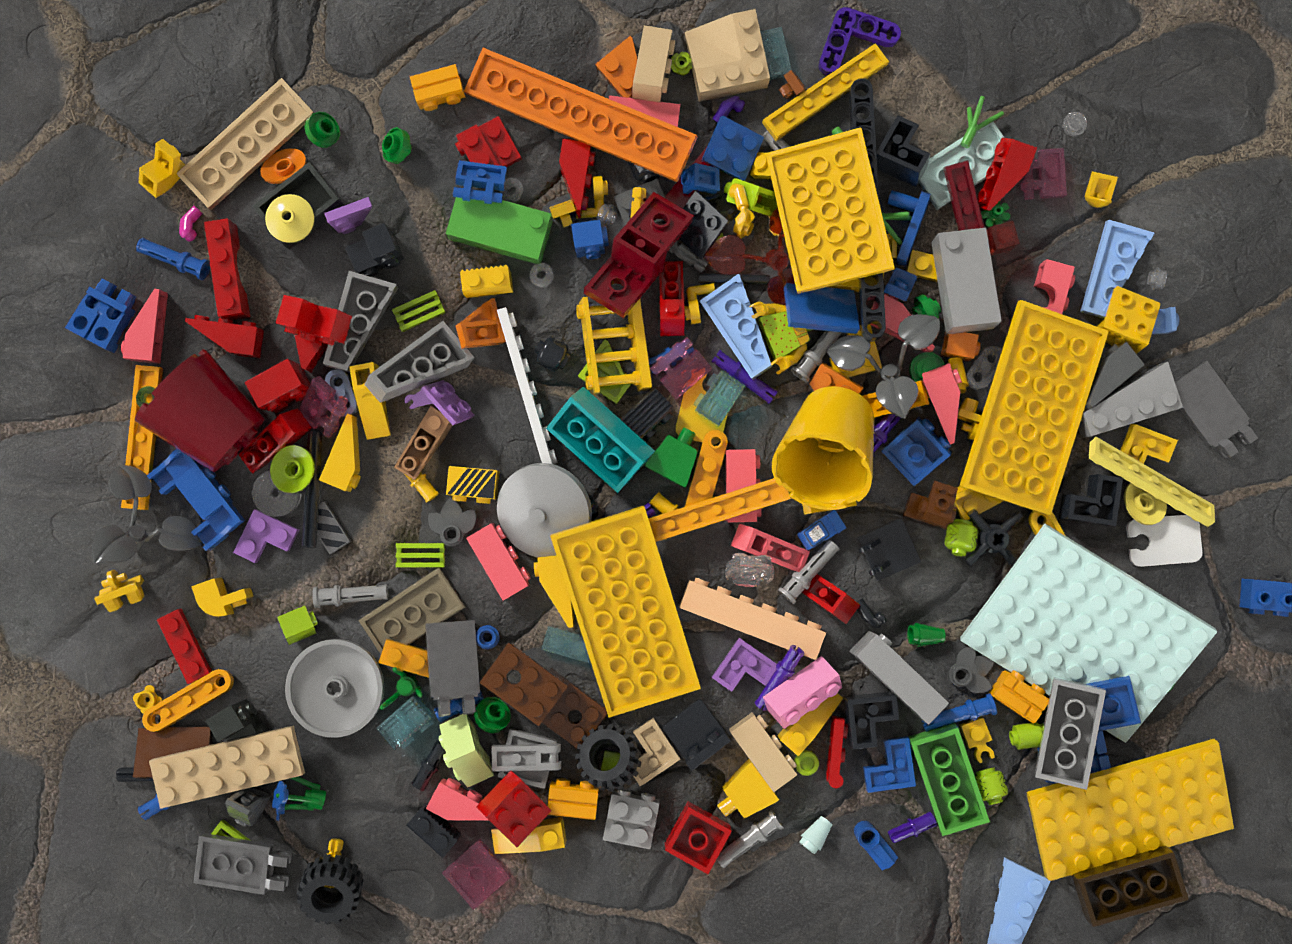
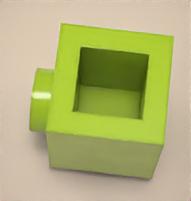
(298, 624)

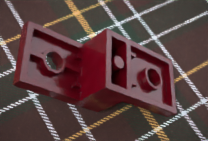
(638, 254)

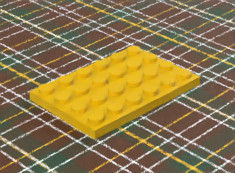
(829, 211)

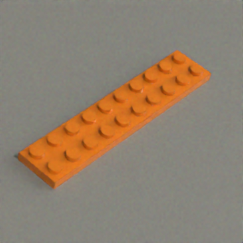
(581, 114)

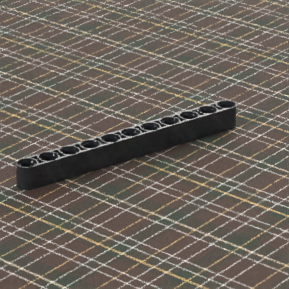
(866, 105)

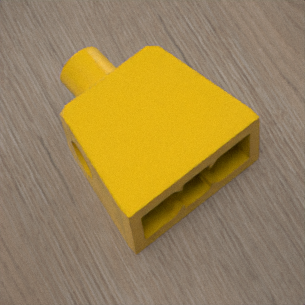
(747, 792)

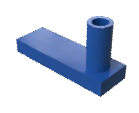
(915, 205)

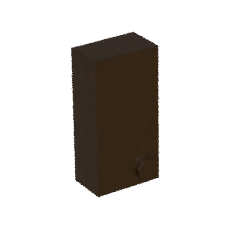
(1130, 886)

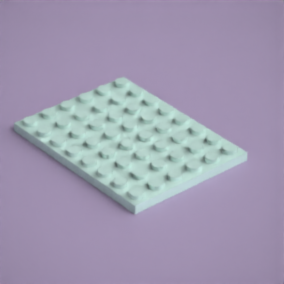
(1085, 623)

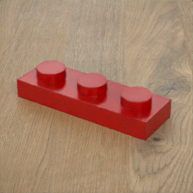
(184, 646)

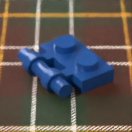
(480, 176)

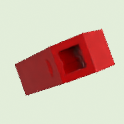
(574, 166)
(1008, 167)
(672, 299)
(236, 339)
(278, 434)

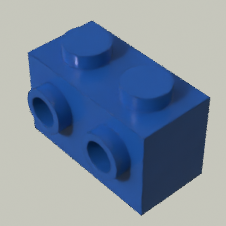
(589, 239)
(1266, 595)

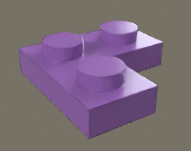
(264, 529)
(744, 659)

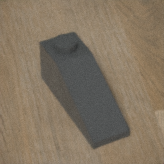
(1113, 369)
(247, 805)

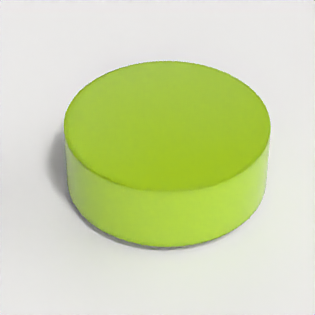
(806, 763)

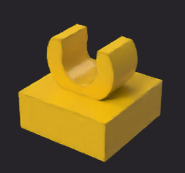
(563, 210)

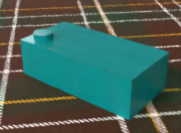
(600, 439)

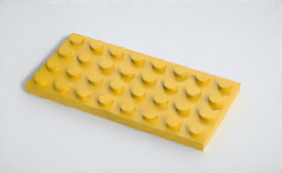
(1034, 408)
(625, 611)
(1131, 809)

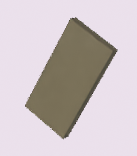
(407, 613)

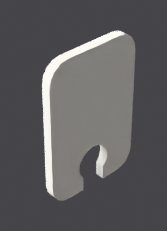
(1170, 541)

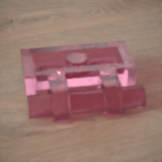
(1051, 175)
(685, 373)
(317, 403)

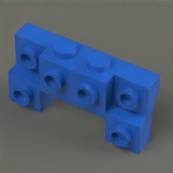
(203, 493)

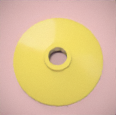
(297, 226)
(1143, 506)

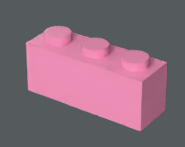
(803, 692)

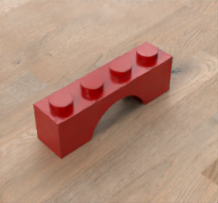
(222, 250)

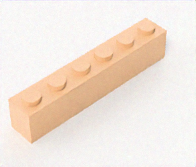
(752, 619)

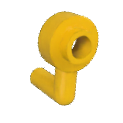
(600, 189)
(692, 310)

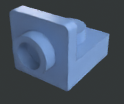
(1166, 321)

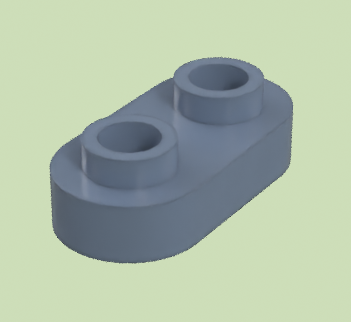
(345, 389)

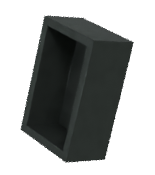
(311, 187)

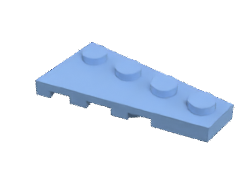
(1115, 258)
(731, 314)
(1017, 903)

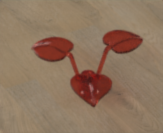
(728, 258)

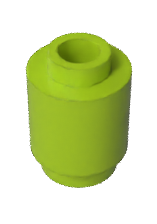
(1026, 735)

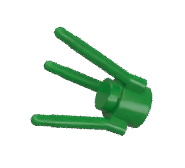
(405, 686)

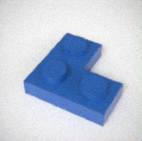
(897, 772)

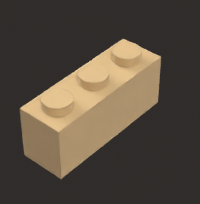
(653, 64)
(764, 751)

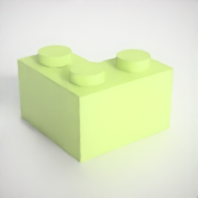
(464, 751)

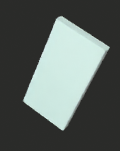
(979, 155)

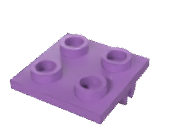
(444, 398)

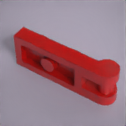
(836, 753)

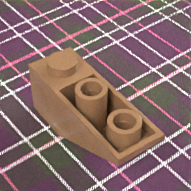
(424, 443)

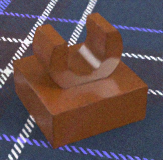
(793, 86)

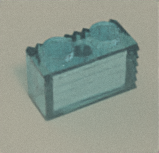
(719, 398)
(405, 721)

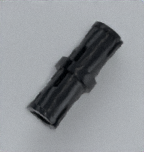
(429, 767)

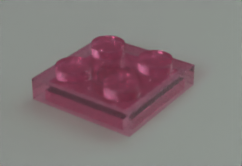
(476, 874)

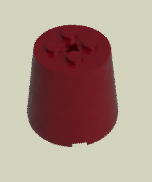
(201, 412)

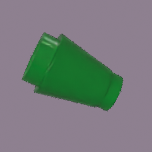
(925, 635)

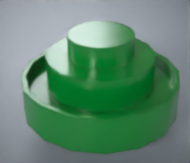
(322, 129)
(396, 145)
(926, 306)
(923, 363)
(492, 715)

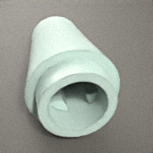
(816, 835)

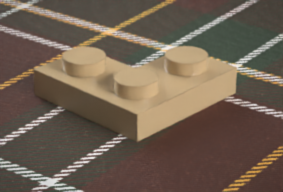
(658, 753)

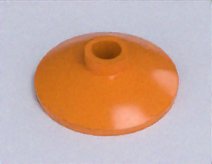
(282, 165)

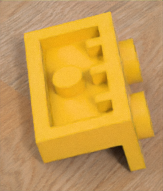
(968, 500)

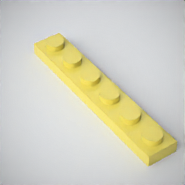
(1151, 482)

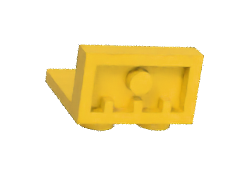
(1130, 319)

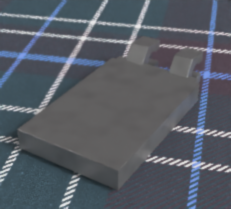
(1213, 410)
(453, 664)
(240, 864)

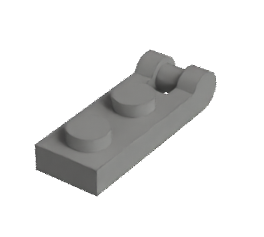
(525, 757)

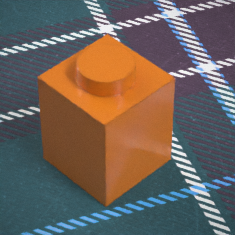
(960, 345)

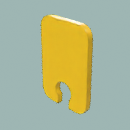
(689, 419)

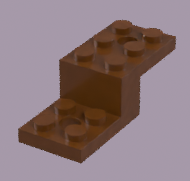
(543, 695)

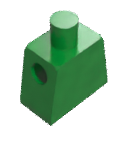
(674, 458)

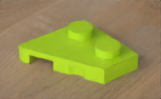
(614, 392)

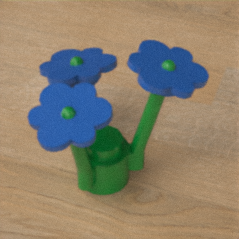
(310, 800)

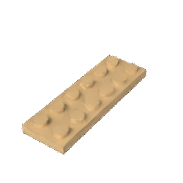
(245, 144)
(227, 767)

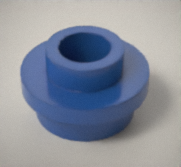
(480, 637)

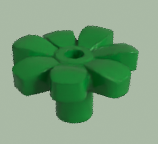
(996, 215)

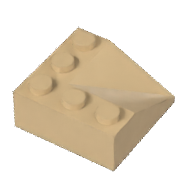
(728, 56)

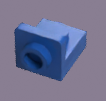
(701, 178)
(900, 284)

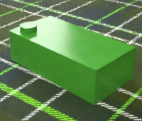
(501, 228)
(949, 779)

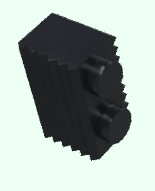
(648, 414)
(434, 830)

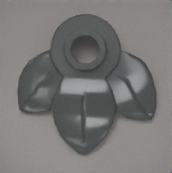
(452, 519)
(974, 670)

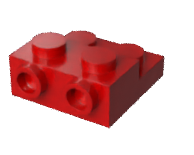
(488, 144)

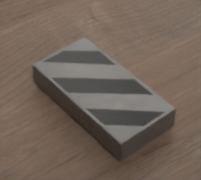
(330, 530)

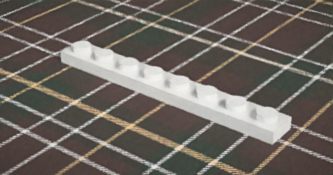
(527, 388)

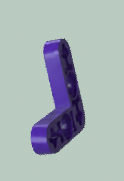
(853, 28)

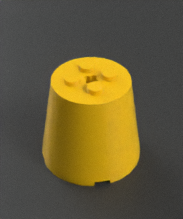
(828, 450)

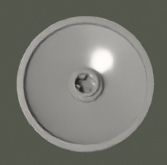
(541, 503)
(334, 688)

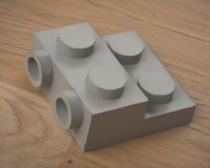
(631, 818)

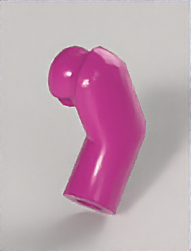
(186, 224)

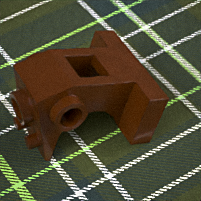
(936, 509)

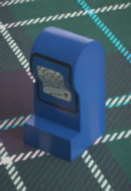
(821, 529)

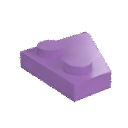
(349, 216)

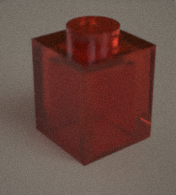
(1002, 237)

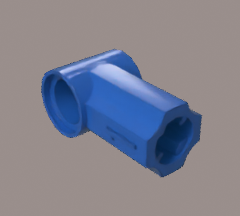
(875, 845)

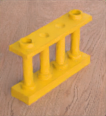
(638, 353)

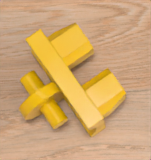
(967, 413)
(111, 595)

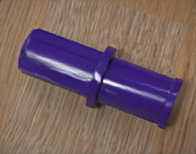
(912, 827)

